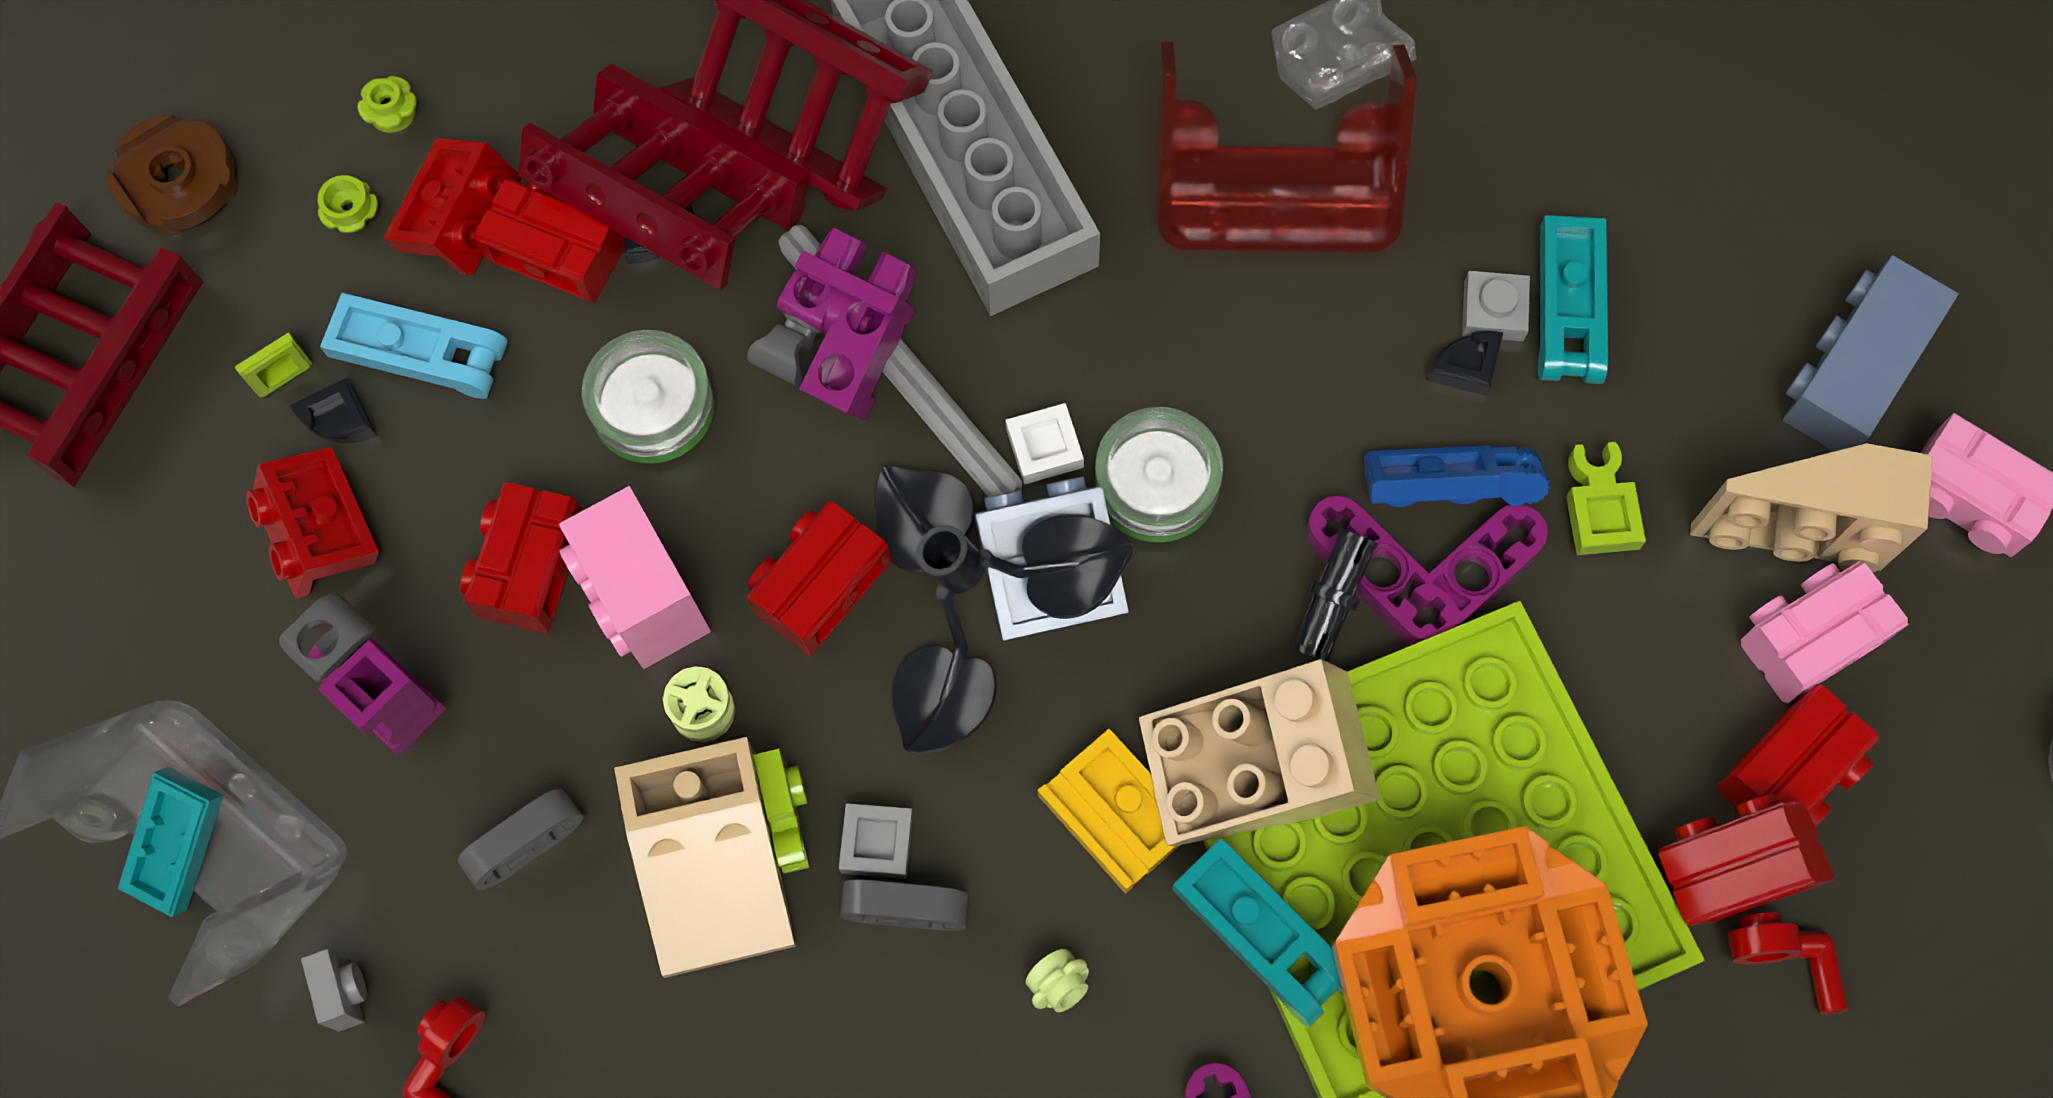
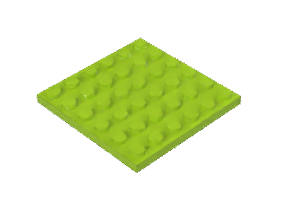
(1463, 745)

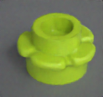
(393, 115)
(340, 192)

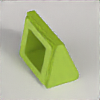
(274, 365)

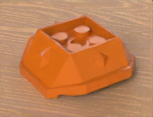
(1503, 908)

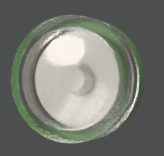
(648, 396)
(1159, 474)

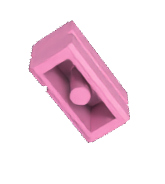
(1987, 487)
(1823, 630)

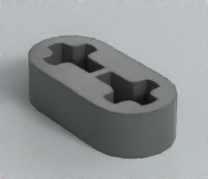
(520, 839)
(904, 905)

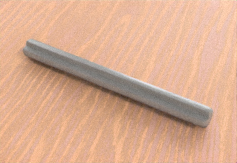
(929, 399)

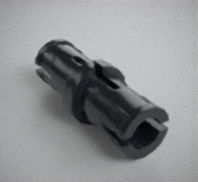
(1334, 595)

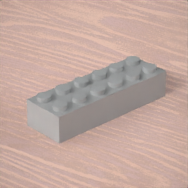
(980, 153)

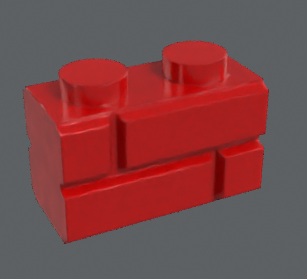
(548, 240)
(520, 561)
(817, 576)
(1804, 755)
(1745, 861)

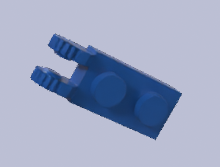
(1455, 475)

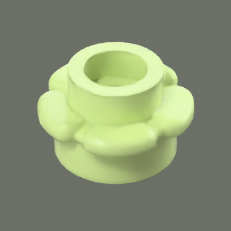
(1058, 981)

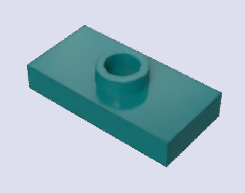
(170, 841)

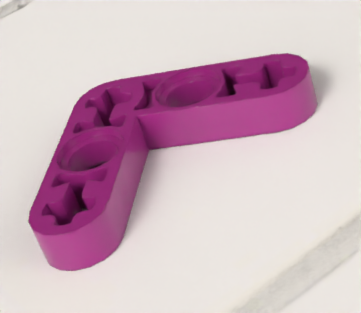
(1439, 586)

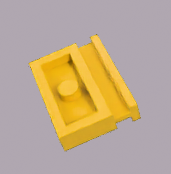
(1110, 809)

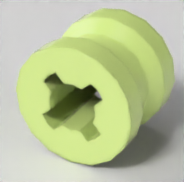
(693, 692)

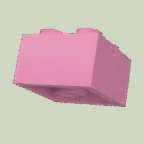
(630, 580)

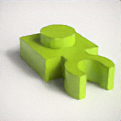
(1603, 512)
(781, 793)

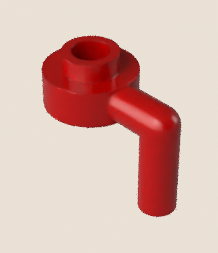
(1768, 940)
(446, 1035)

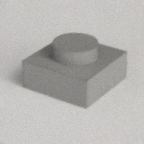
(1496, 304)
(876, 841)
(335, 989)

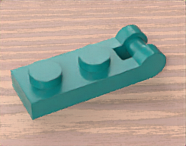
(1573, 298)
(1260, 929)

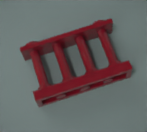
(837, 51)
(683, 138)
(119, 361)

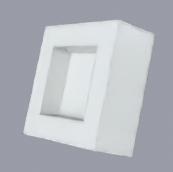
(1044, 443)

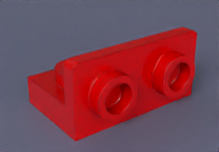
(449, 202)
(309, 519)

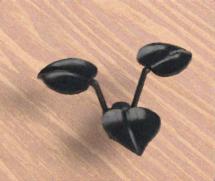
(926, 523)

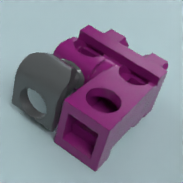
(857, 317)
(361, 674)

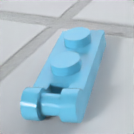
(413, 344)

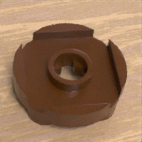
(192, 197)

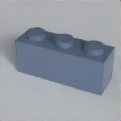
(1867, 354)

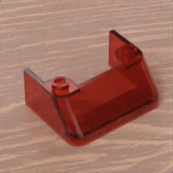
(1285, 195)

